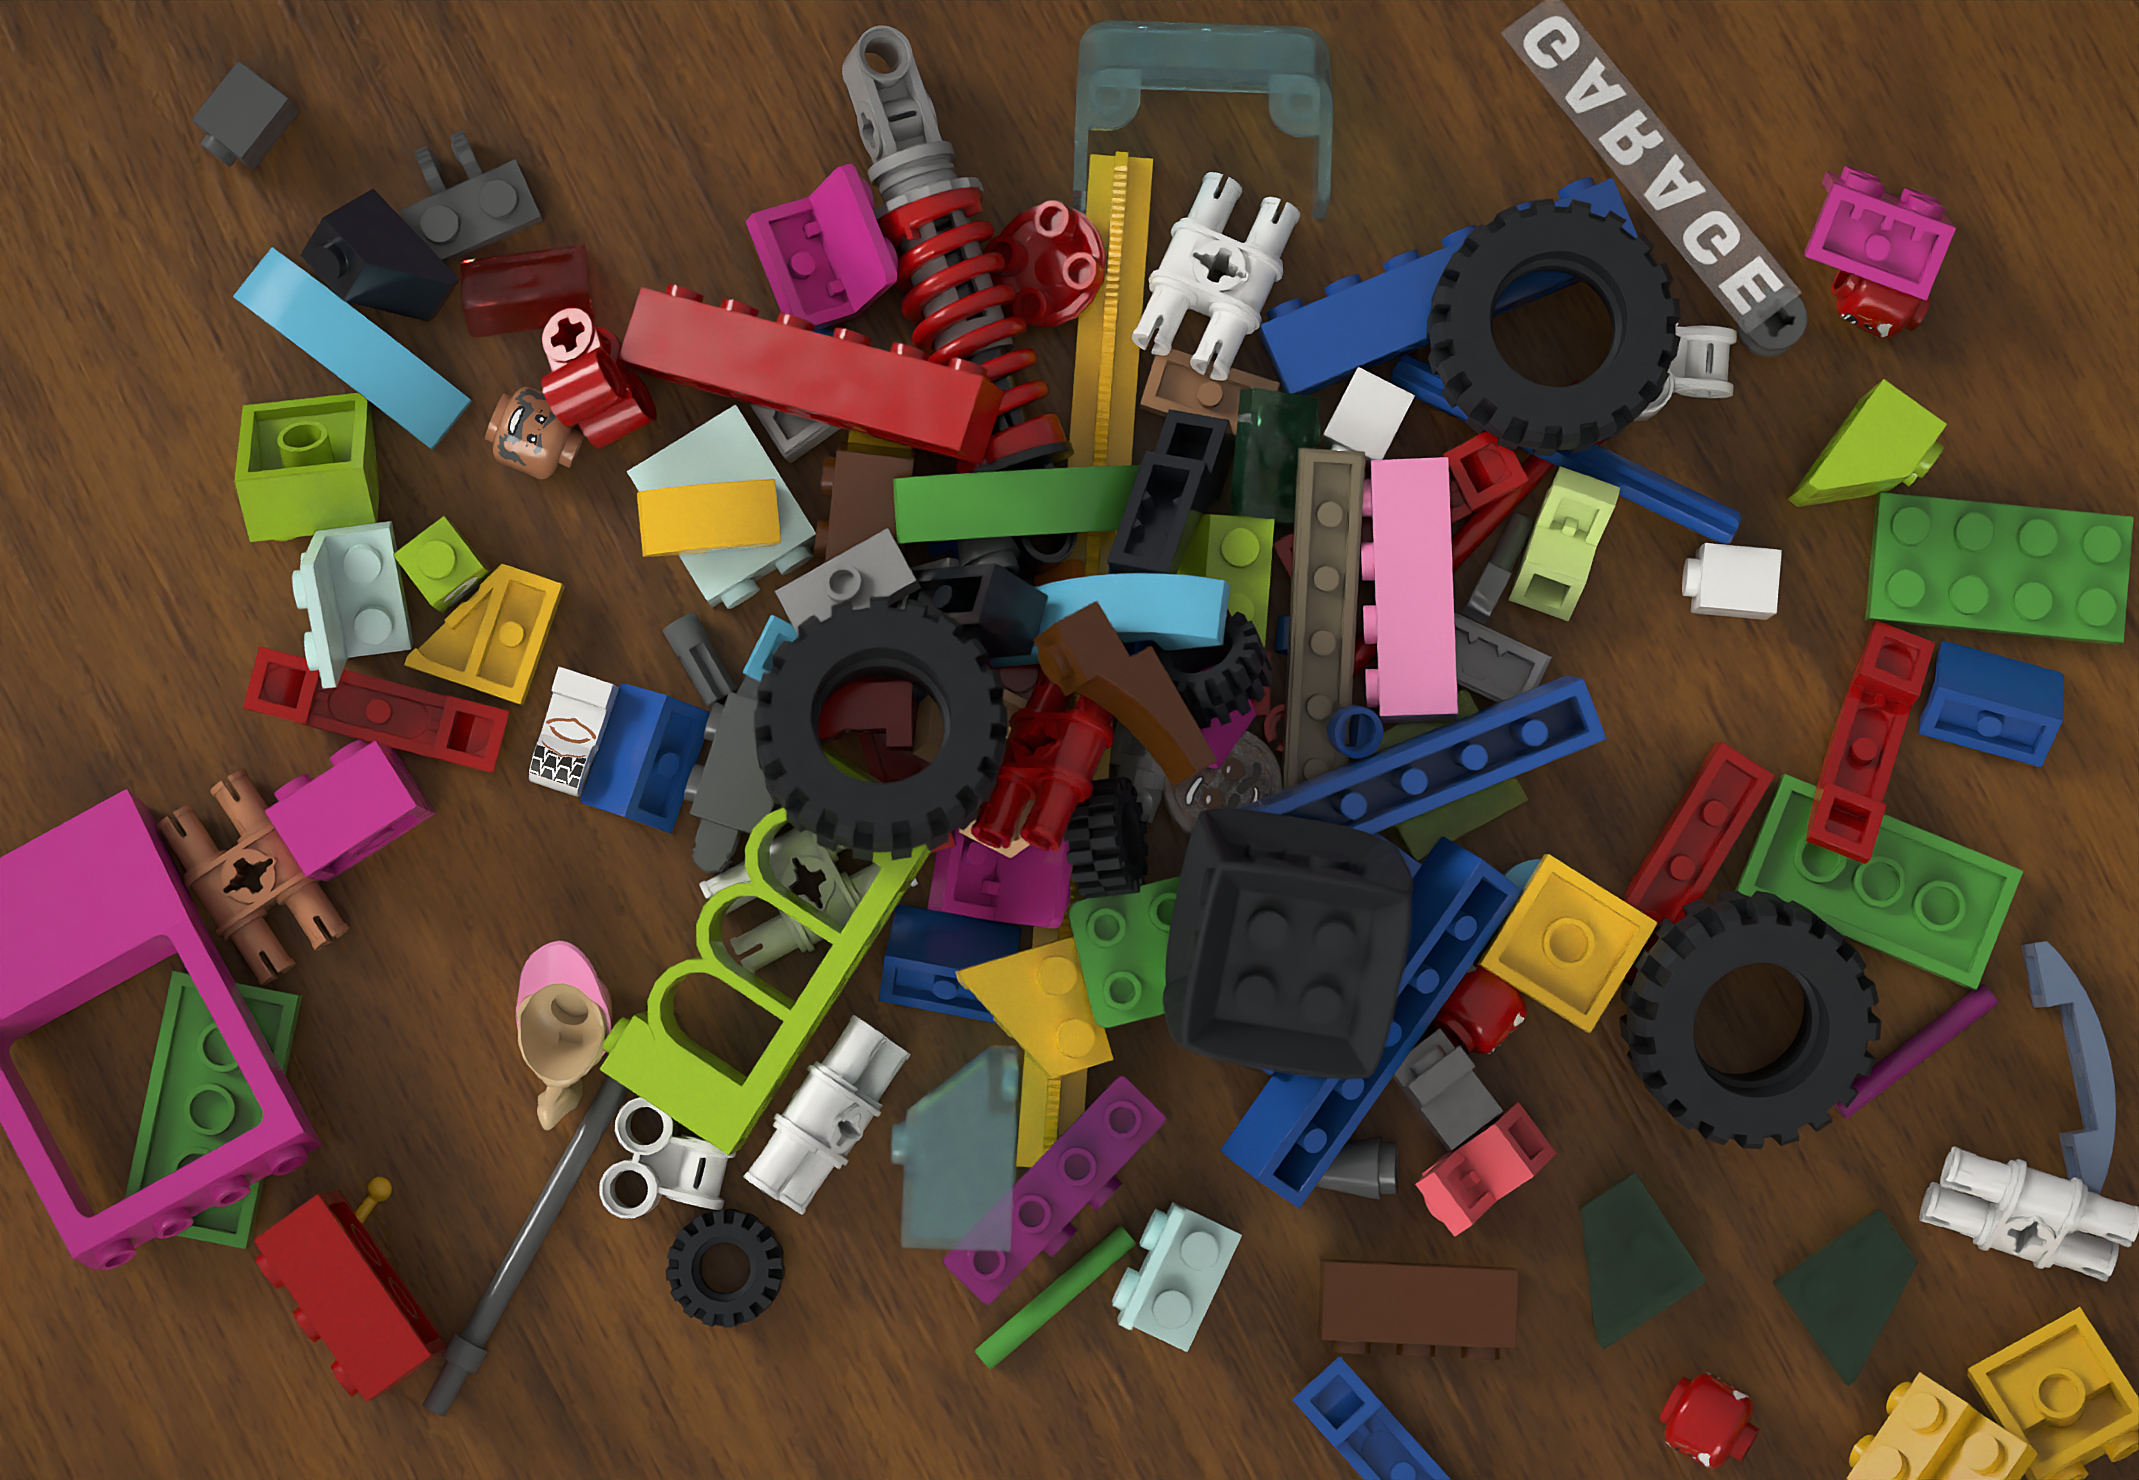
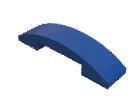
(1364, 1428)

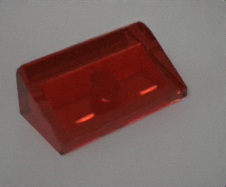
(524, 289)

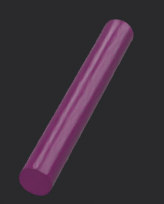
(1919, 1047)

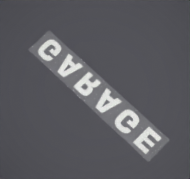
(1651, 163)

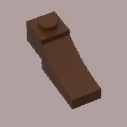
(1089, 658)

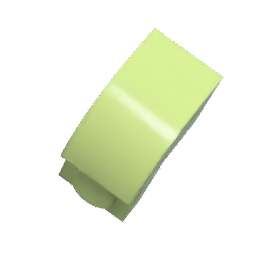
(1563, 543)

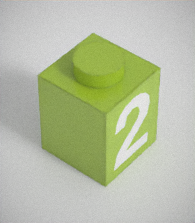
(442, 565)

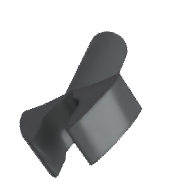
(1498, 569)

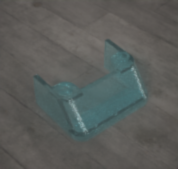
(1130, 56)
(962, 1157)

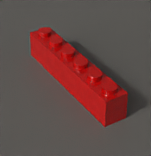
(813, 374)

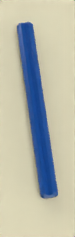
(1634, 480)

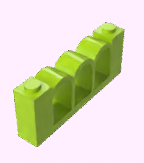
(692, 1083)

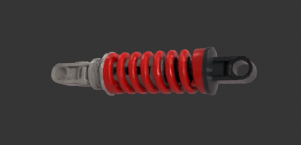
(943, 265)

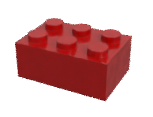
(348, 1295)

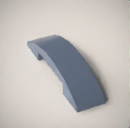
(2054, 983)

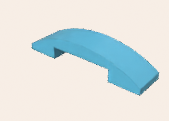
(352, 348)
(1140, 607)

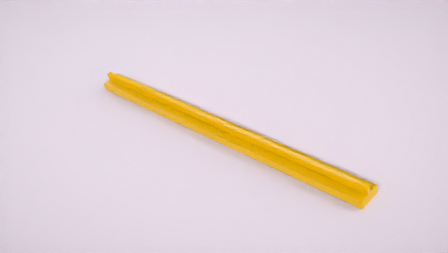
(1100, 437)

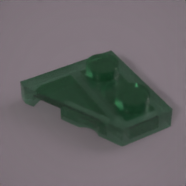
(1631, 1260)
(1849, 1291)

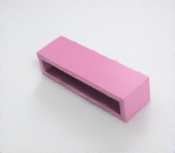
(1412, 591)

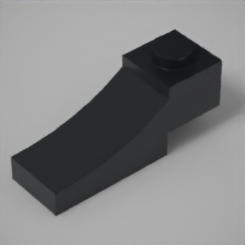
(1172, 493)

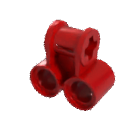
(590, 382)

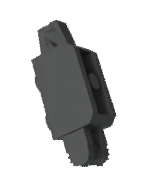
(730, 788)

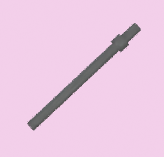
(467, 1350)

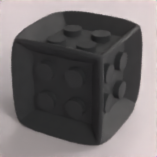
(1287, 944)

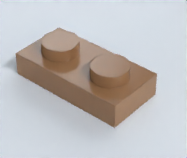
(1181, 388)

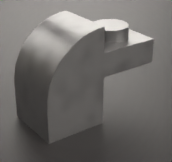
(1446, 1090)

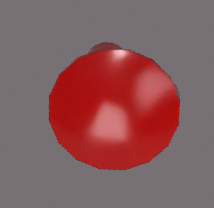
(1051, 262)

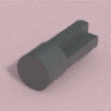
(700, 658)

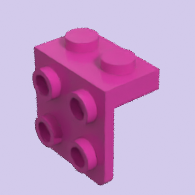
(826, 251)
(993, 887)

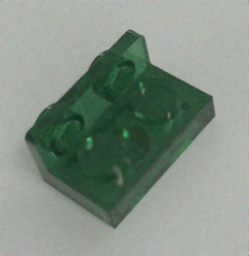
(1266, 453)

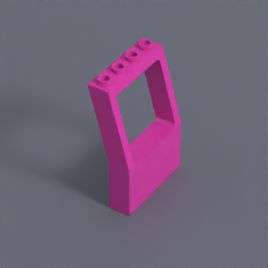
(76, 921)

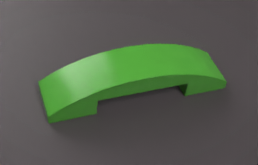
(1011, 503)

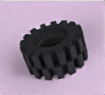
(1229, 685)
(1108, 840)
(686, 1275)

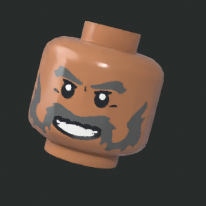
(530, 435)

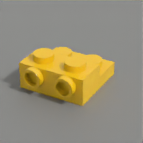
(2061, 1398)
(1937, 1438)

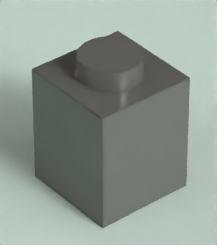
(243, 118)

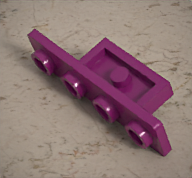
(1066, 1178)

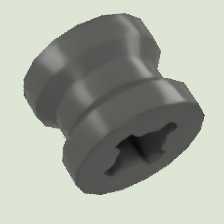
(1772, 335)

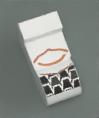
(572, 731)

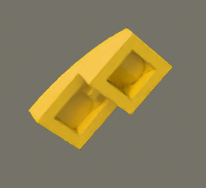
(708, 517)

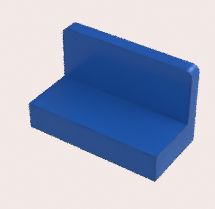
(1993, 704)
(646, 757)
(927, 951)

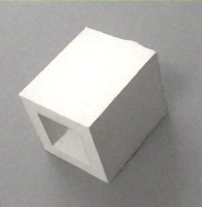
(1367, 416)
(1733, 581)

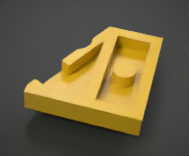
(494, 636)
(1042, 1005)

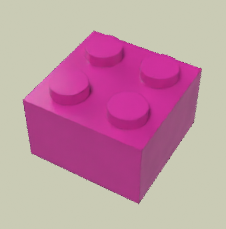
(348, 809)

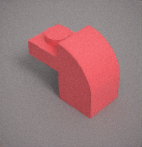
(1484, 1168)

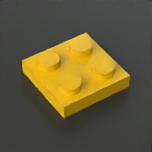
(1567, 943)

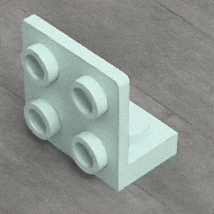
(351, 597)
(1176, 1276)

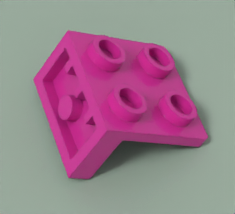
(1879, 233)

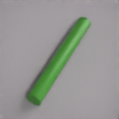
(1055, 1297)

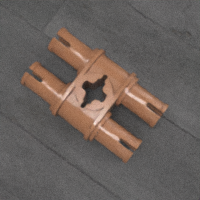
(217, 875)

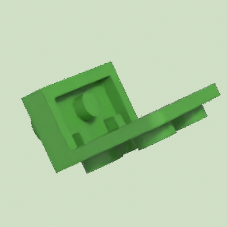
(1124, 951)

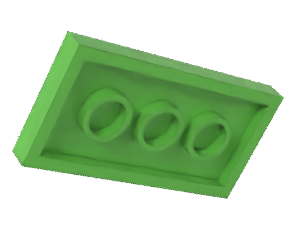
(1999, 568)
(1911, 901)
(203, 1100)

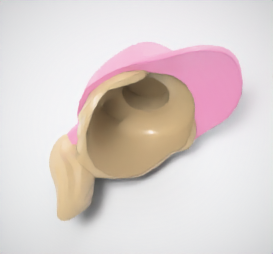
(561, 1024)

